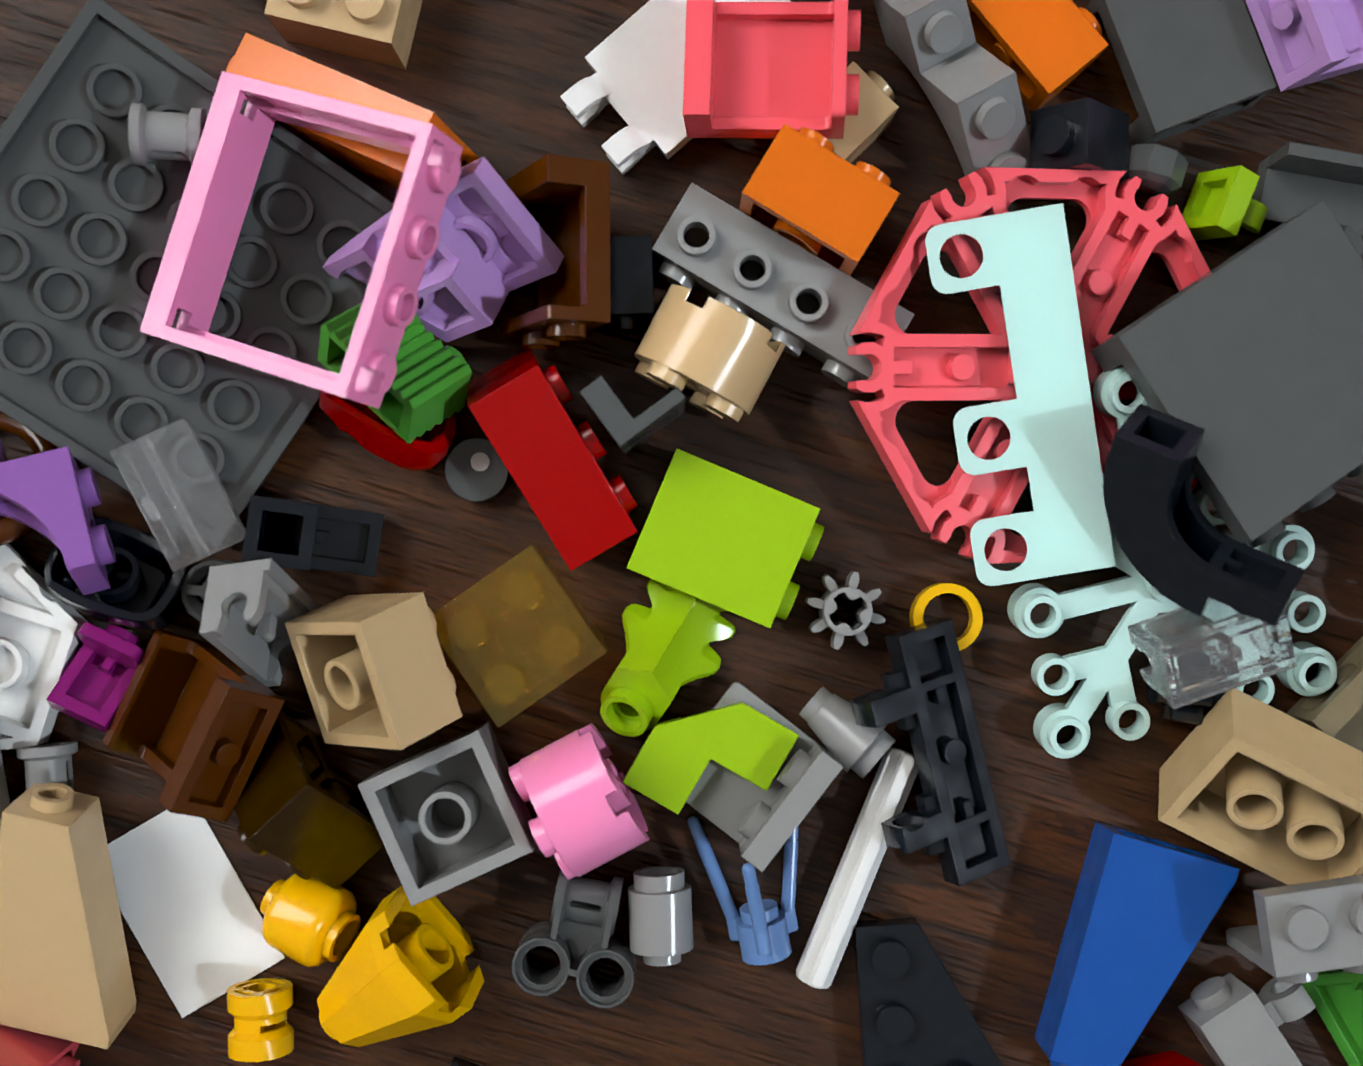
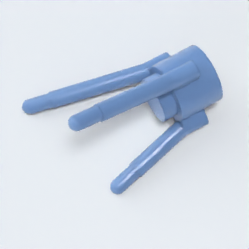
(760, 925)

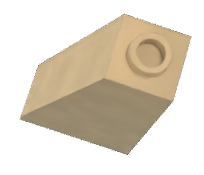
(61, 920)

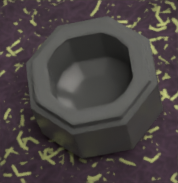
(1158, 167)

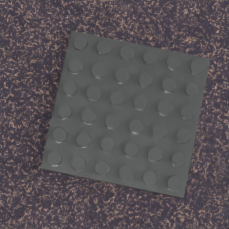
(88, 242)

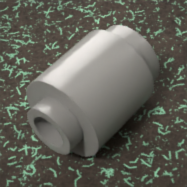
(660, 915)

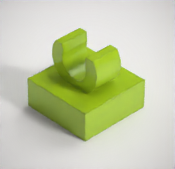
(1223, 204)

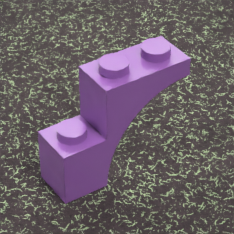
(56, 500)

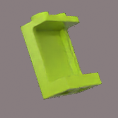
(726, 539)

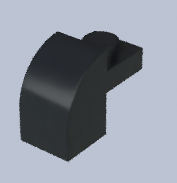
(312, 536)

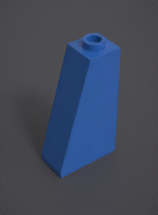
(1125, 942)

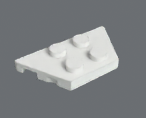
(35, 651)

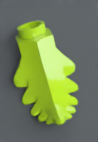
(663, 652)

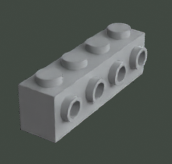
(768, 280)

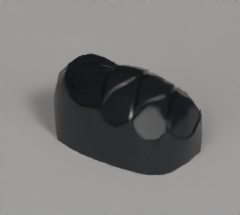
(141, 582)

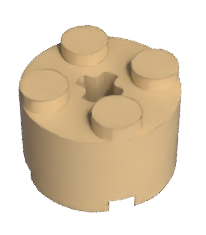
(709, 352)

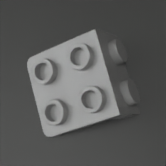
(1305, 929)

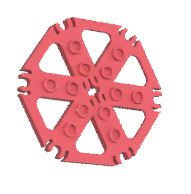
(979, 366)

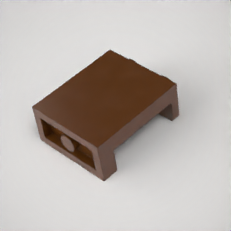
(574, 210)
(194, 723)

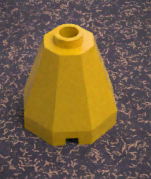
(400, 975)

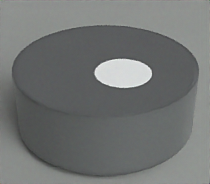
(476, 470)

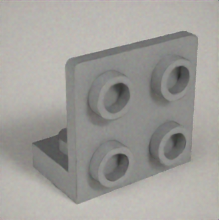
(757, 817)

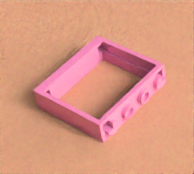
(217, 205)

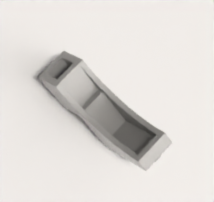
(964, 82)

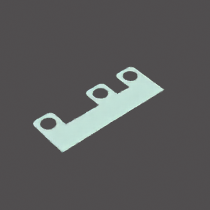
(1053, 410)

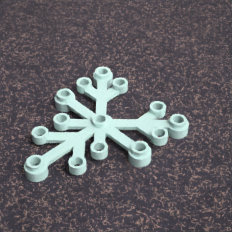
(1106, 667)

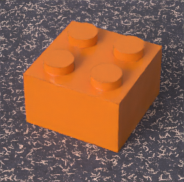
(818, 197)

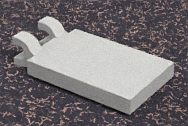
(643, 80)

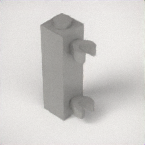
(1243, 1026)

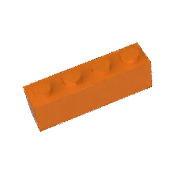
(1039, 40)

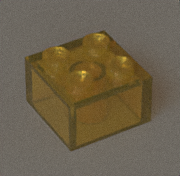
(518, 634)

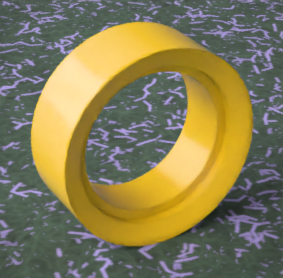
(975, 611)

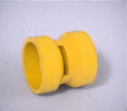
(260, 1019)

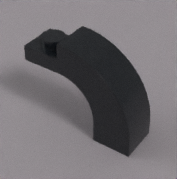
(1168, 535)

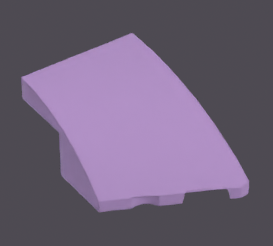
(481, 255)

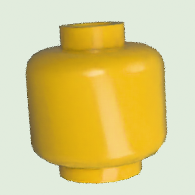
(309, 920)

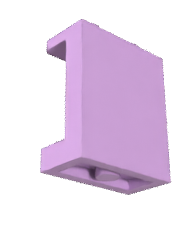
(1309, 38)

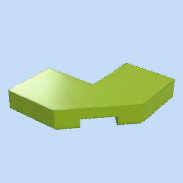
(729, 735)

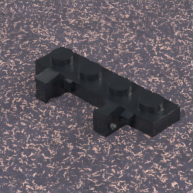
(933, 702)

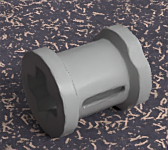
(164, 134)
(48, 762)

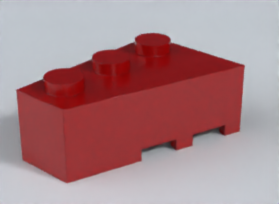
(552, 457)

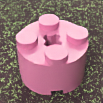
(579, 802)

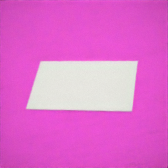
(188, 909)

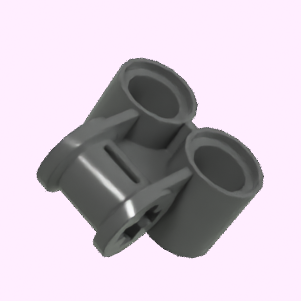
(580, 934)

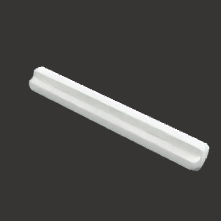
(856, 870)

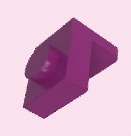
(97, 675)

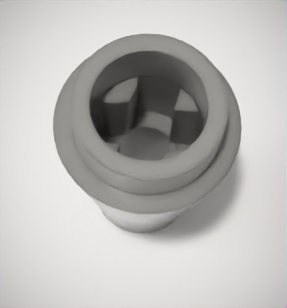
(836, 727)

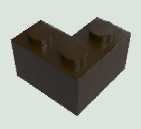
(305, 809)

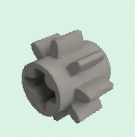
(862, 614)

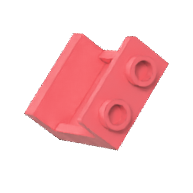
(769, 66)

